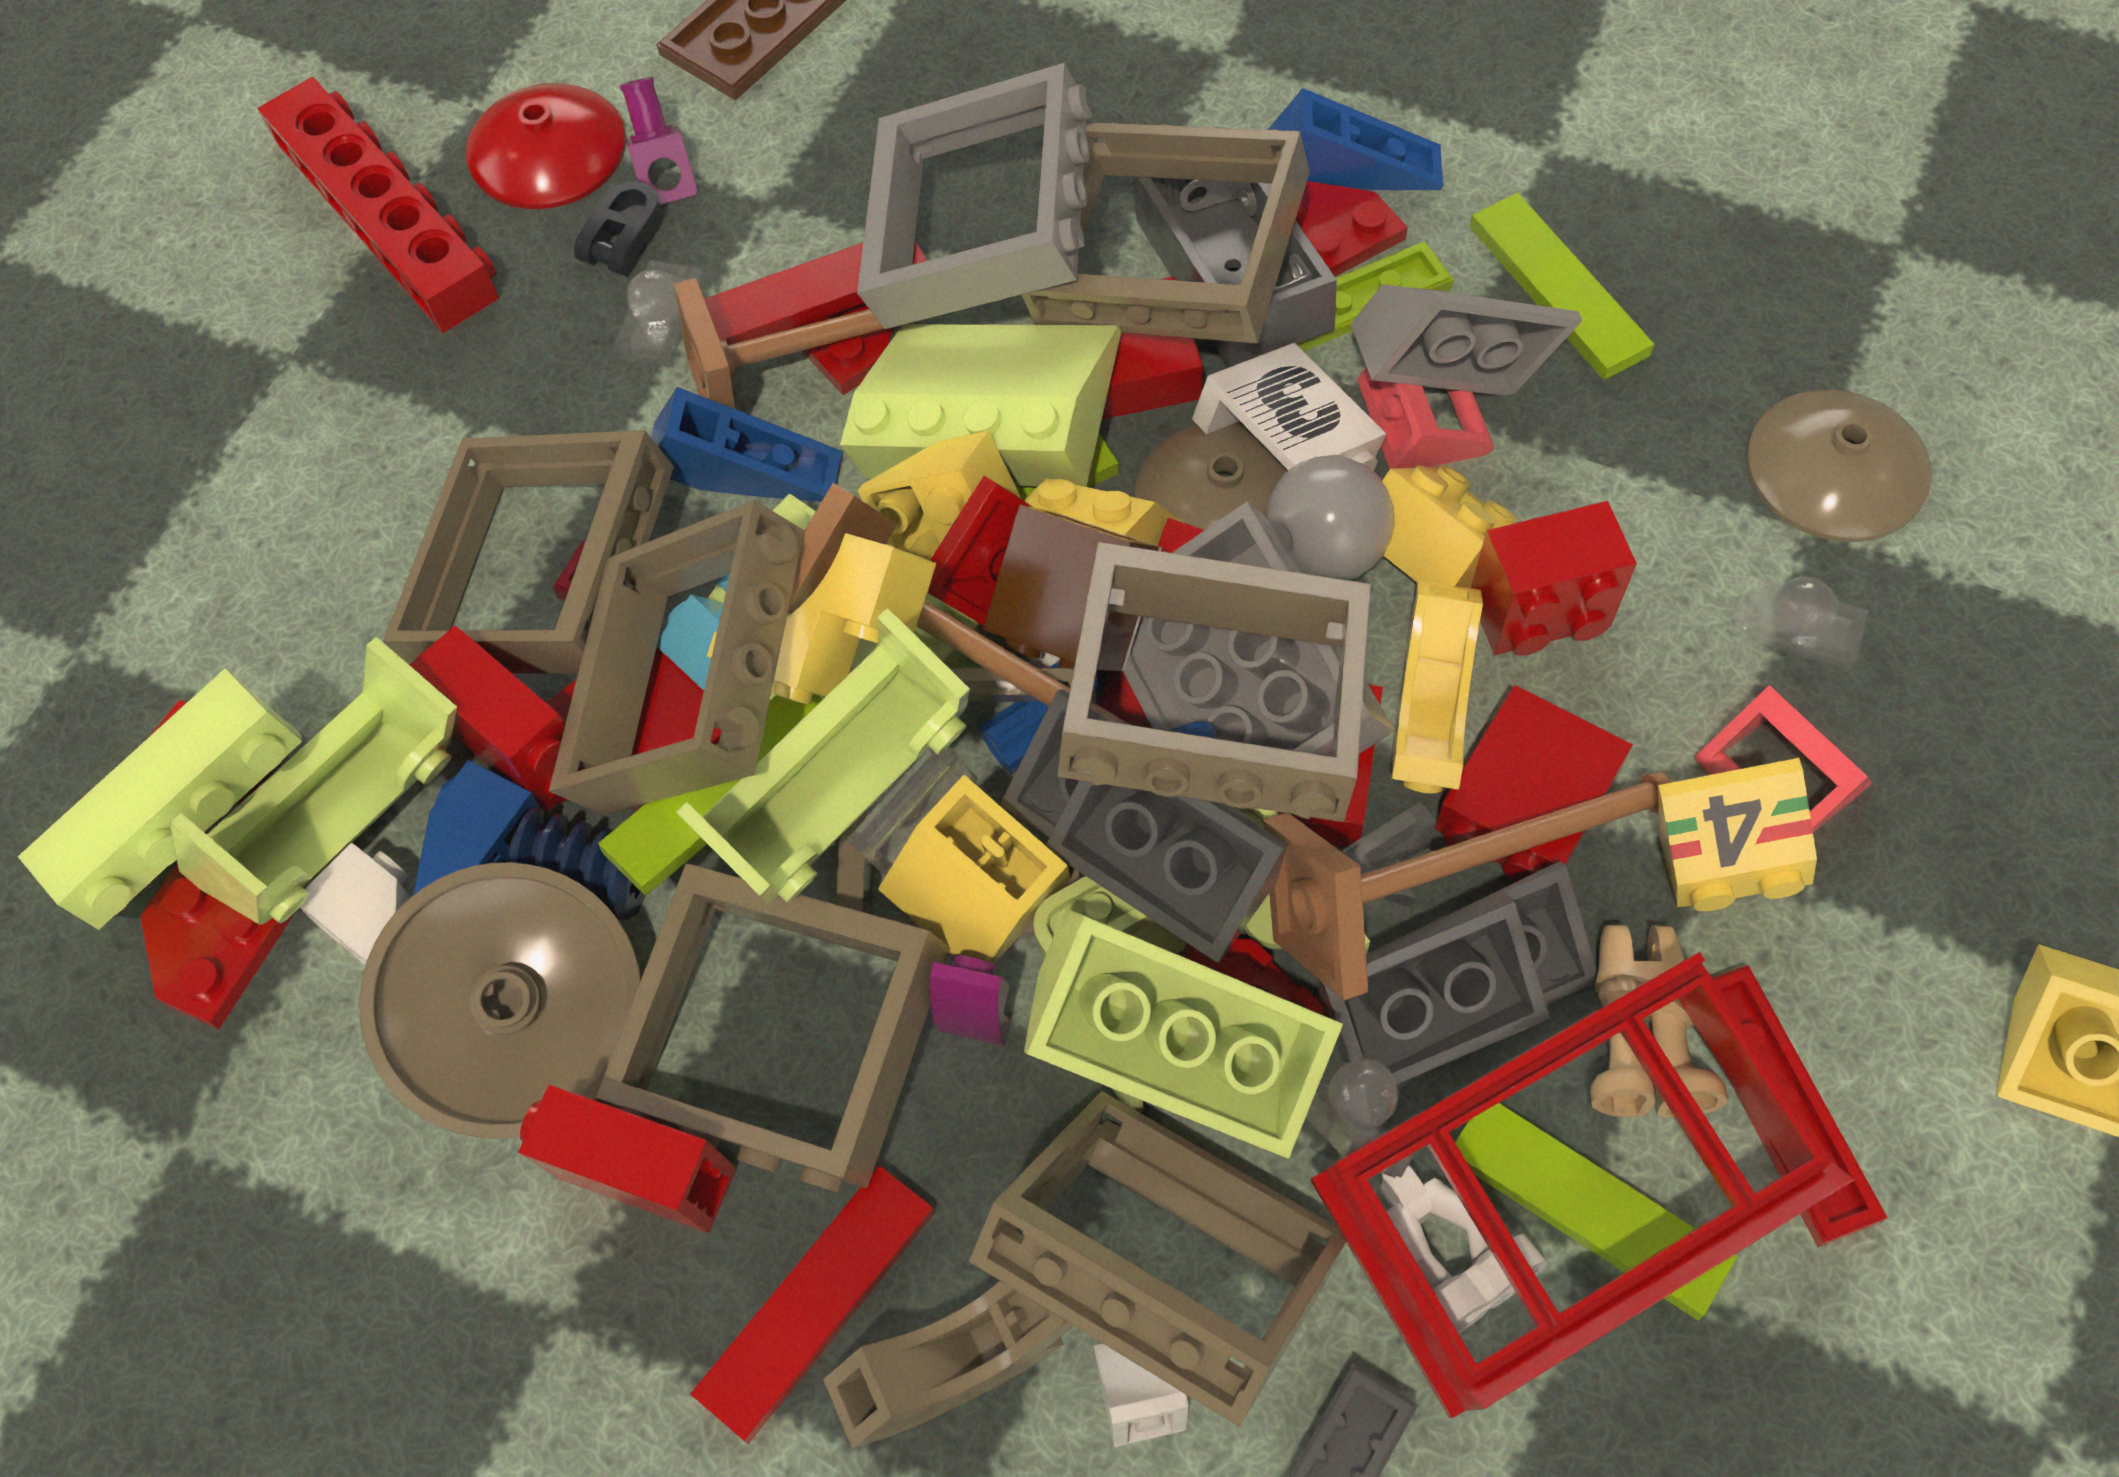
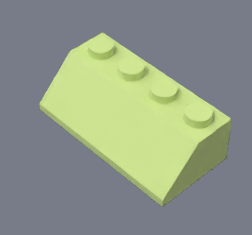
(122, 828)
(1178, 1034)

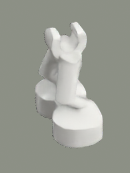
(1479, 1287)

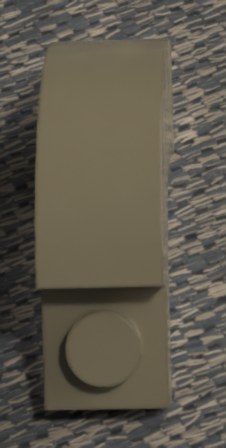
(942, 1365)

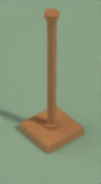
(714, 360)
(845, 513)
(1323, 893)

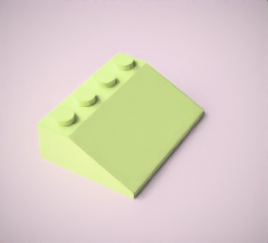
(1026, 384)

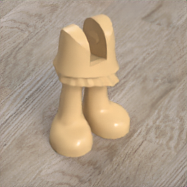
(1626, 1087)

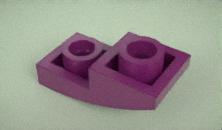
(969, 1000)

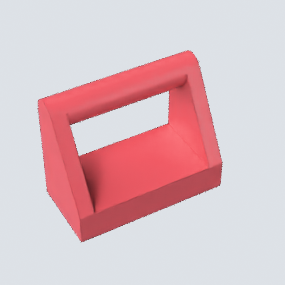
(1412, 430)
(1804, 736)

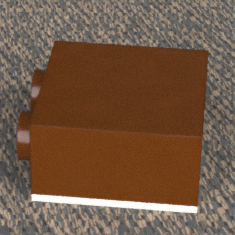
(1046, 589)

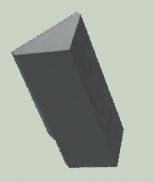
(1172, 858)
(1467, 978)

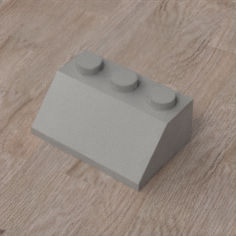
(1457, 339)

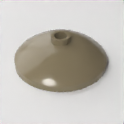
(1185, 476)
(1833, 487)

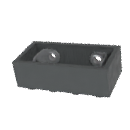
(1211, 227)

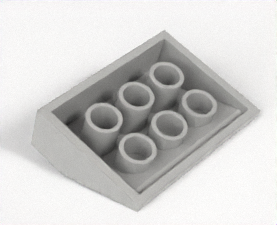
(1239, 681)

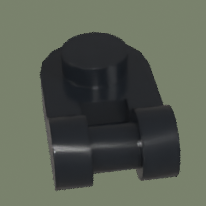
(627, 211)

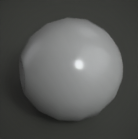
(1333, 516)

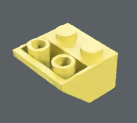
(932, 489)
(1439, 524)
(973, 874)

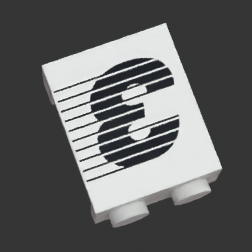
(1289, 409)

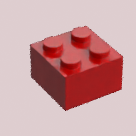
(1552, 578)

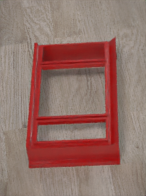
(1408, 1297)

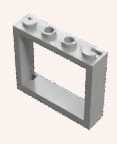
(1035, 261)

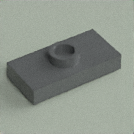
(1356, 1430)

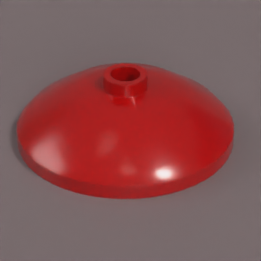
(545, 146)

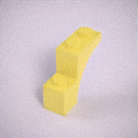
(844, 607)
(1436, 687)

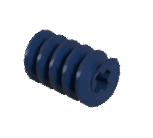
(574, 857)

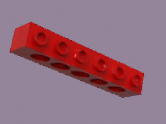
(380, 204)

